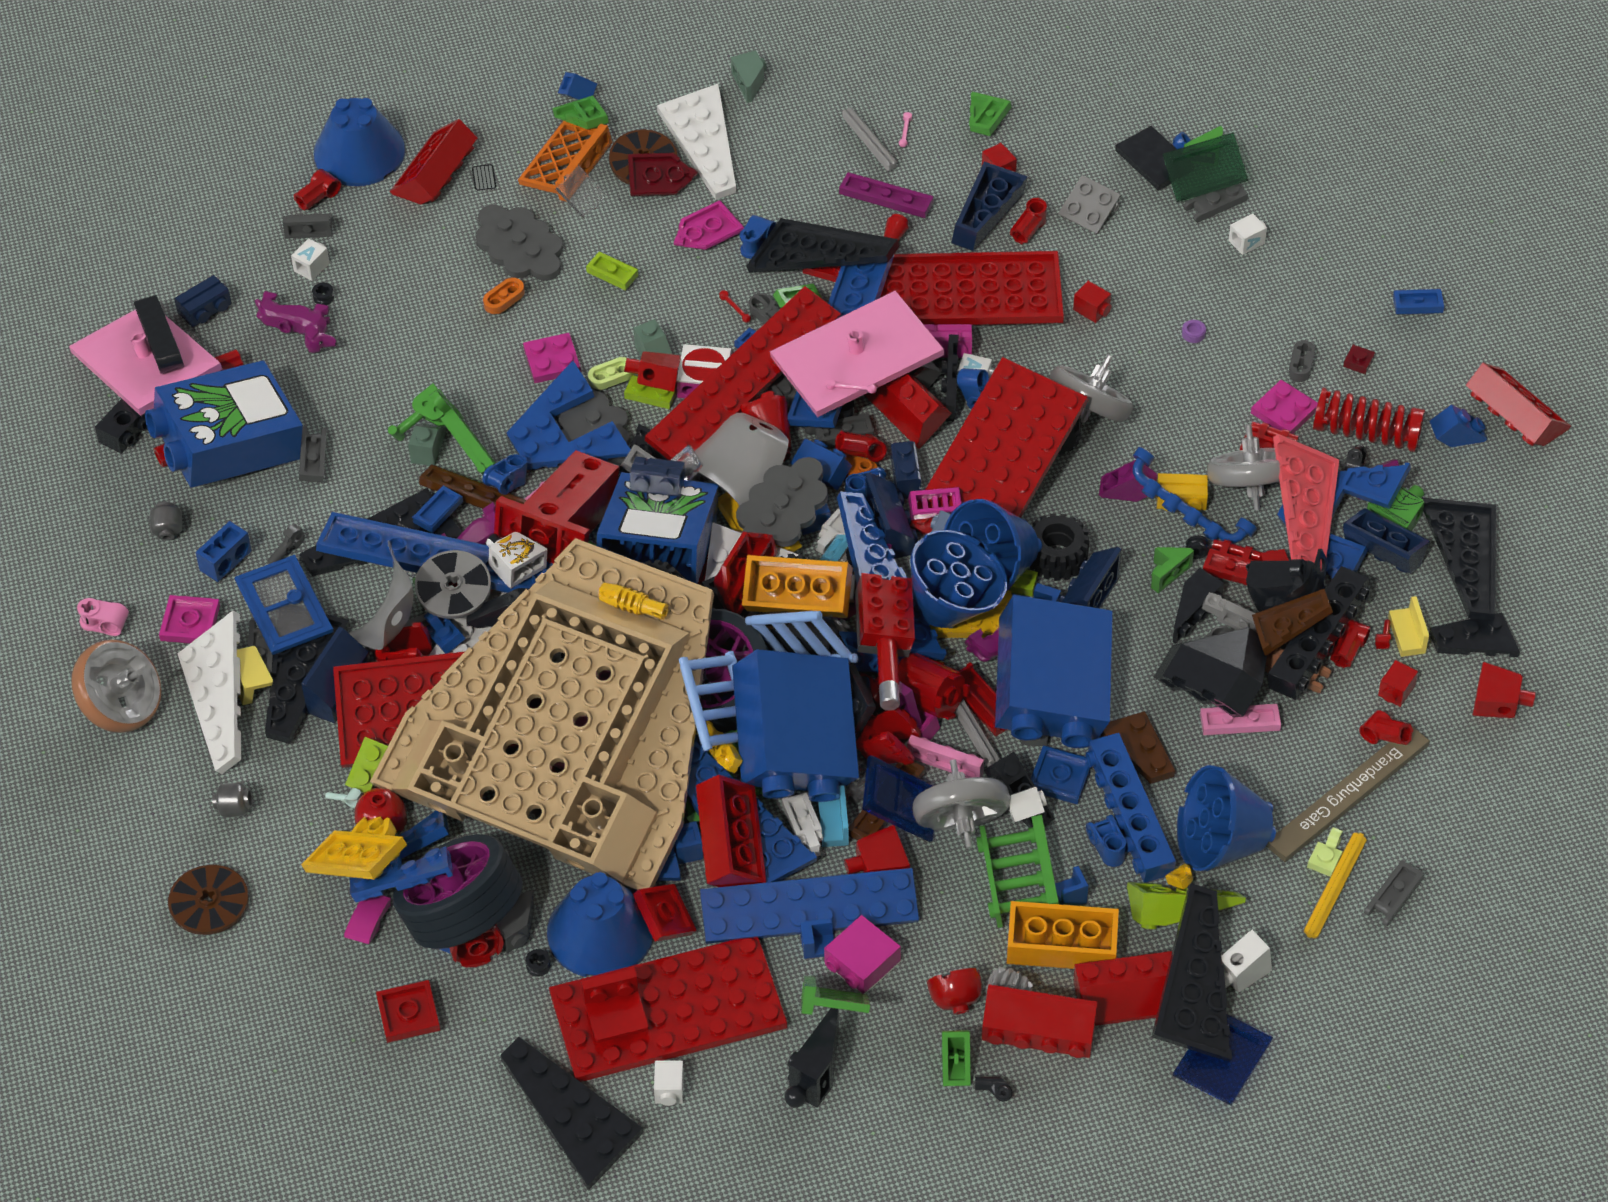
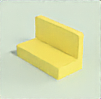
(1409, 629)
(252, 673)

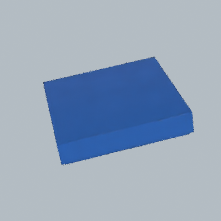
(1060, 774)

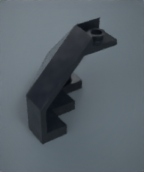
(1217, 669)

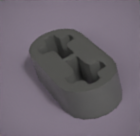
(1298, 360)

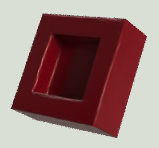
(1359, 359)

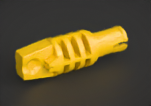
(632, 601)
(724, 754)

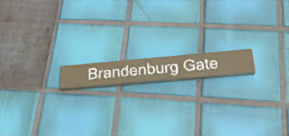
(1345, 796)

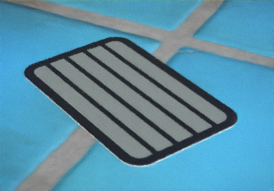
(484, 177)

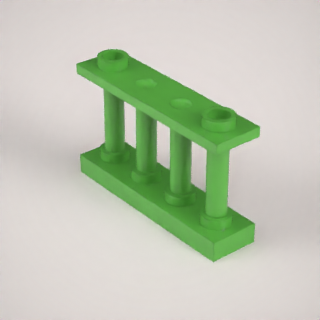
(1039, 856)

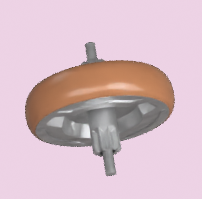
(137, 685)

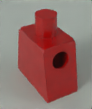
(655, 369)
(1500, 693)
(878, 853)

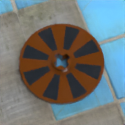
(636, 142)
(204, 917)

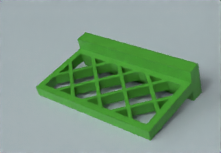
(831, 998)

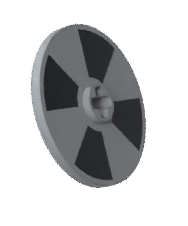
(450, 601)

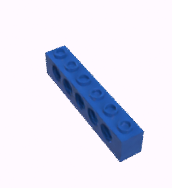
(1113, 751)

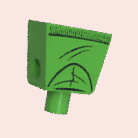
(1405, 509)

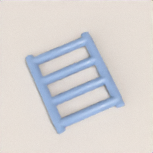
(798, 619)
(694, 691)

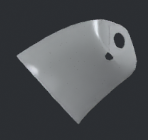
(740, 457)
(392, 613)

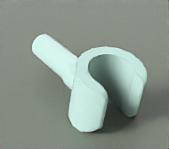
(350, 799)

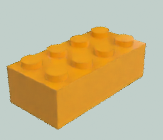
(797, 585)
(1060, 934)

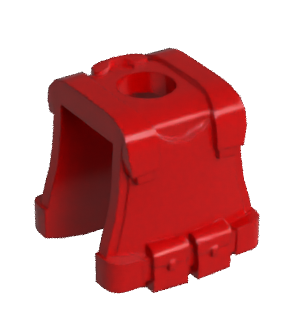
(409, 643)
(885, 735)

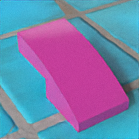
(366, 919)

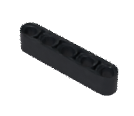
(158, 334)

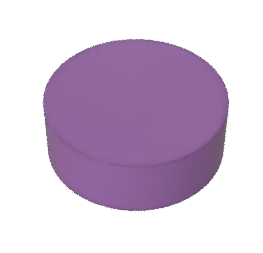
(1193, 331)

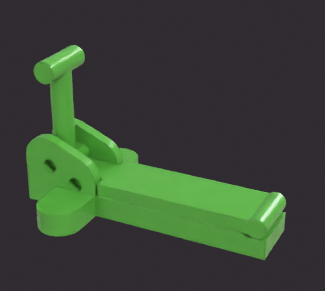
(437, 409)

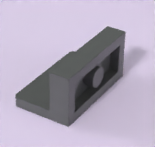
(307, 225)

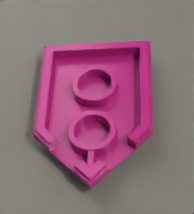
(707, 227)

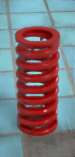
(1410, 431)

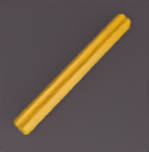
(1335, 885)

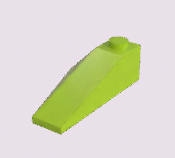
(1162, 906)

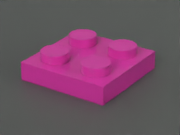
(550, 356)
(1284, 407)
(188, 618)

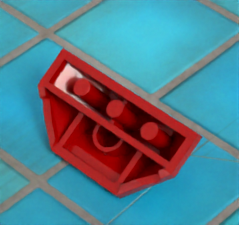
(731, 576)

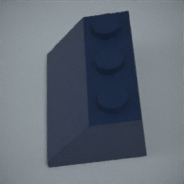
(889, 514)
(1386, 540)
(1095, 579)
(319, 682)

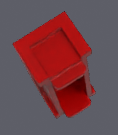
(981, 699)

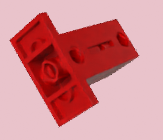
(563, 506)

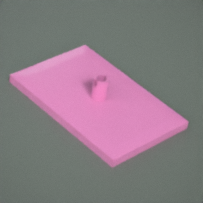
(857, 349)
(127, 365)

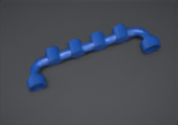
(1173, 503)

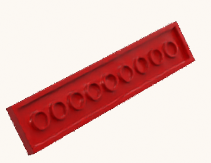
(739, 377)

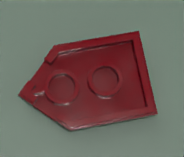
(658, 174)

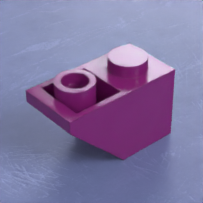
(1122, 485)

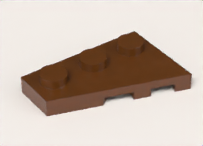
(1290, 619)

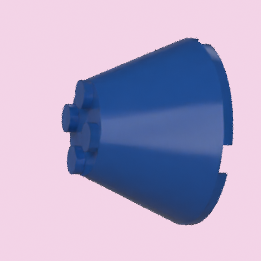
(358, 144)
(999, 532)
(954, 578)
(1221, 820)
(598, 928)

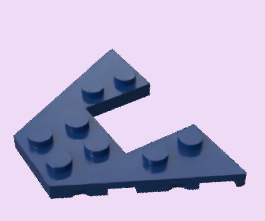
(540, 437)
(1373, 485)
(412, 872)

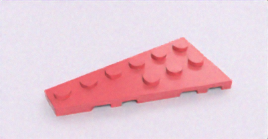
(1307, 496)

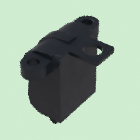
(1283, 581)

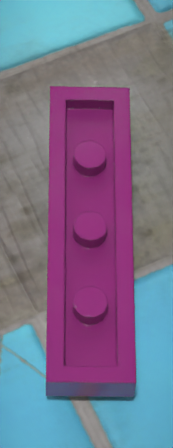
(886, 195)

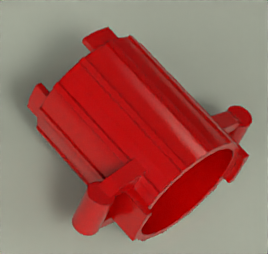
(934, 685)

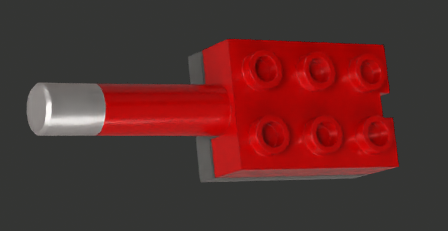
(885, 628)

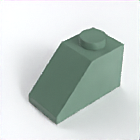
(748, 73)
(650, 338)
(426, 443)

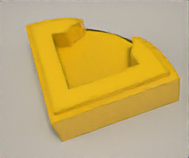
(1180, 877)

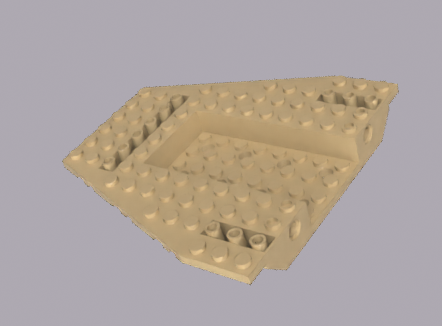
(623, 770)

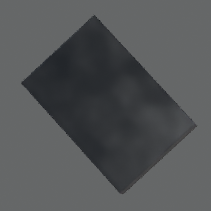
(1145, 154)

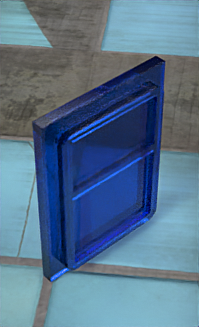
(891, 795)
(1224, 1078)

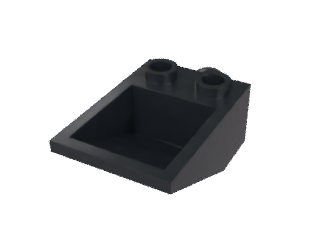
(814, 1064)

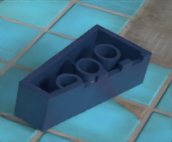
(988, 202)

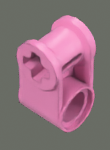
(104, 618)

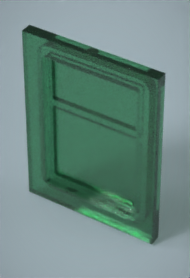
(1205, 167)

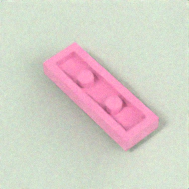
(1256, 719)
(940, 757)

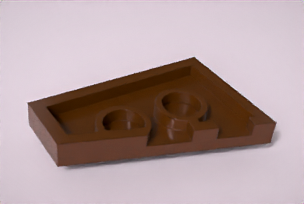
(1142, 746)

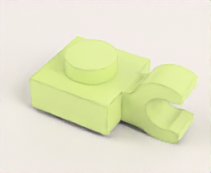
(1326, 855)

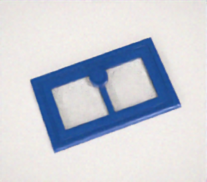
(283, 604)

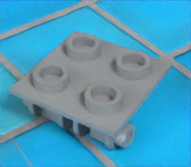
(1090, 204)

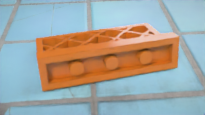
(590, 153)

